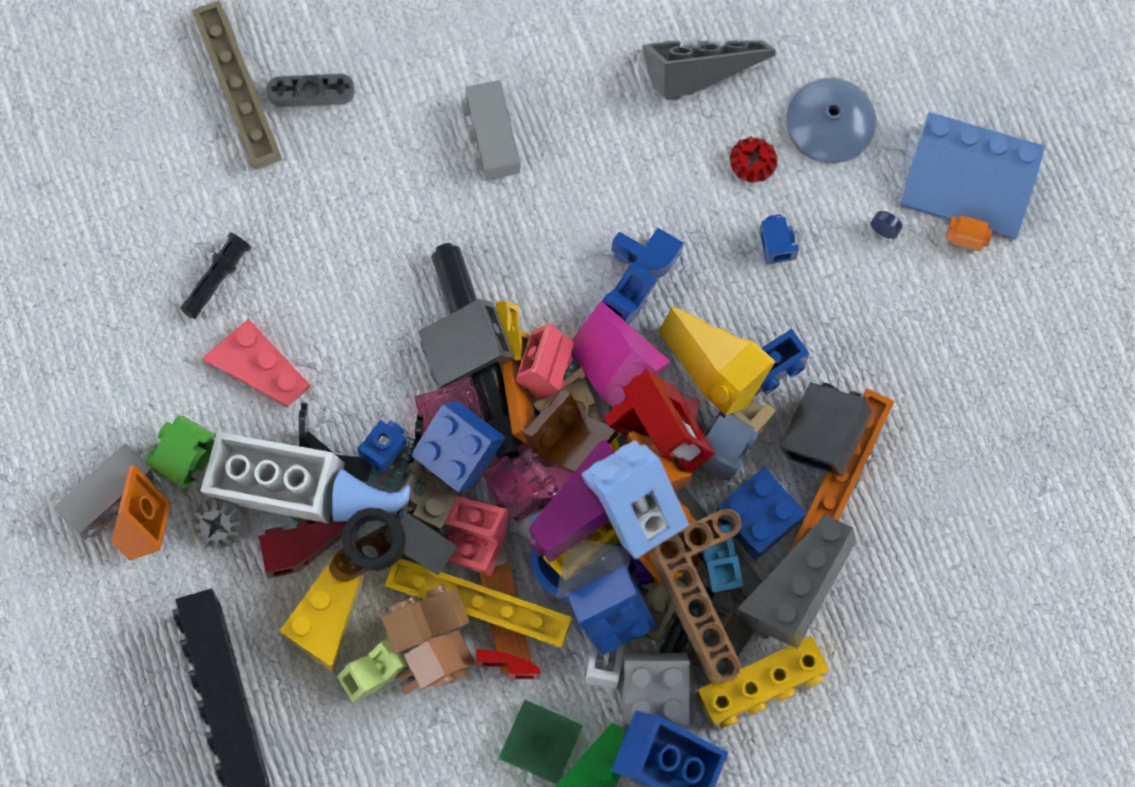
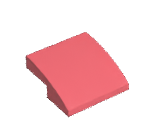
(477, 532)

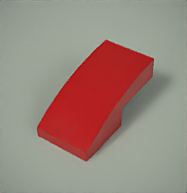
(517, 667)

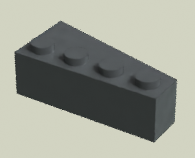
(799, 584)

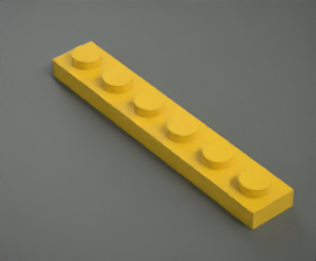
(484, 603)

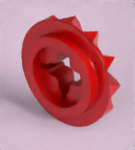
(760, 170)

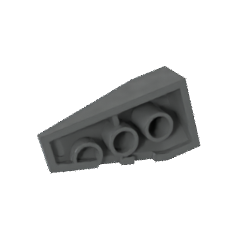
(689, 69)

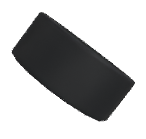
(352, 527)

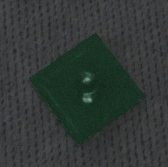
(540, 742)

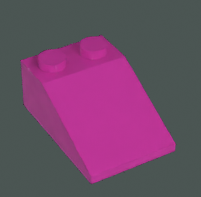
(613, 353)

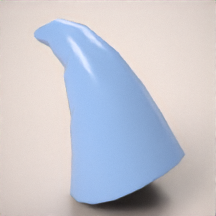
(354, 495)

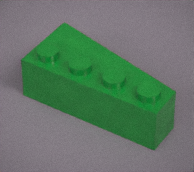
(597, 762)

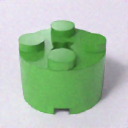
(181, 451)

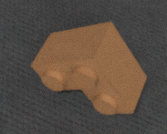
(418, 621)

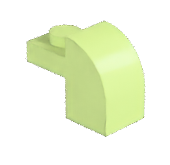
(372, 671)

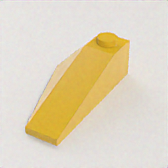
(719, 363)

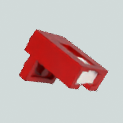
(660, 412)

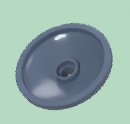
(828, 136)

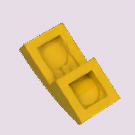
(509, 318)

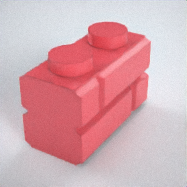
(545, 362)

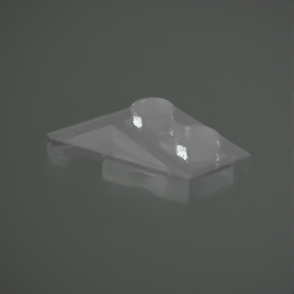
(587, 563)

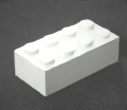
(272, 476)

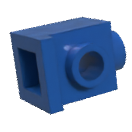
(777, 240)
(383, 455)

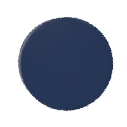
(886, 224)

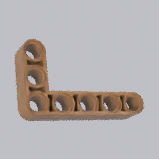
(695, 591)

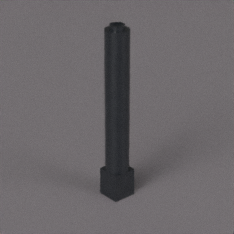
(488, 381)

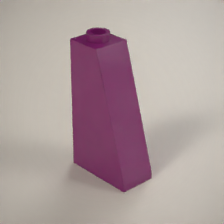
(571, 513)

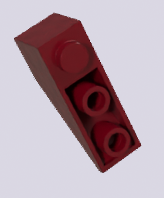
(295, 548)

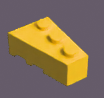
(323, 617)

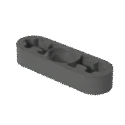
(301, 81)

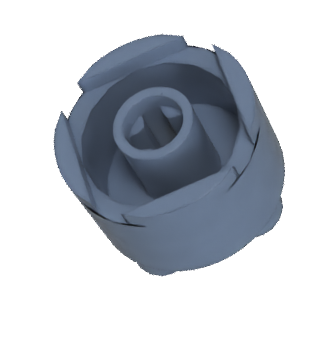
(729, 440)

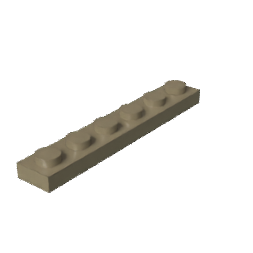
(236, 85)

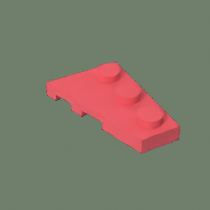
(258, 363)

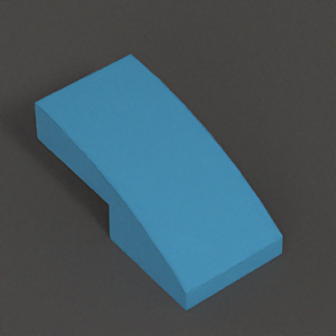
(722, 564)

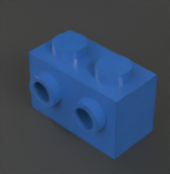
(789, 357)

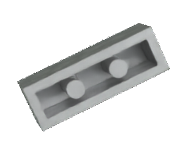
(491, 130)
(100, 493)

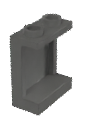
(465, 342)

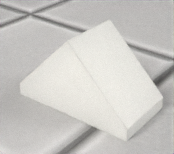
(604, 669)

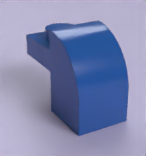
(655, 257)
(630, 293)

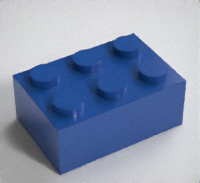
(667, 755)

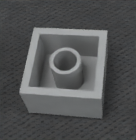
(656, 686)

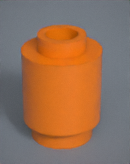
(969, 232)

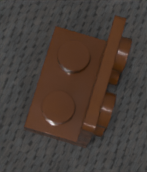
(564, 434)

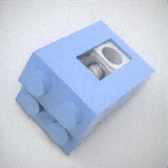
(624, 481)

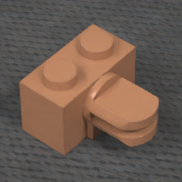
(437, 662)

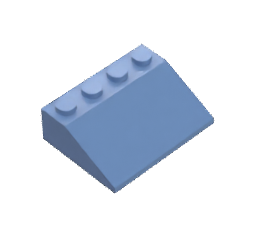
(972, 174)

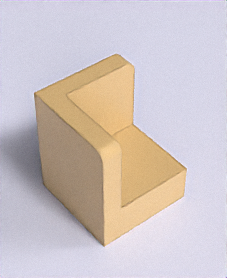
(756, 415)

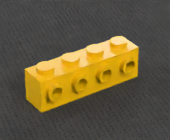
(762, 682)

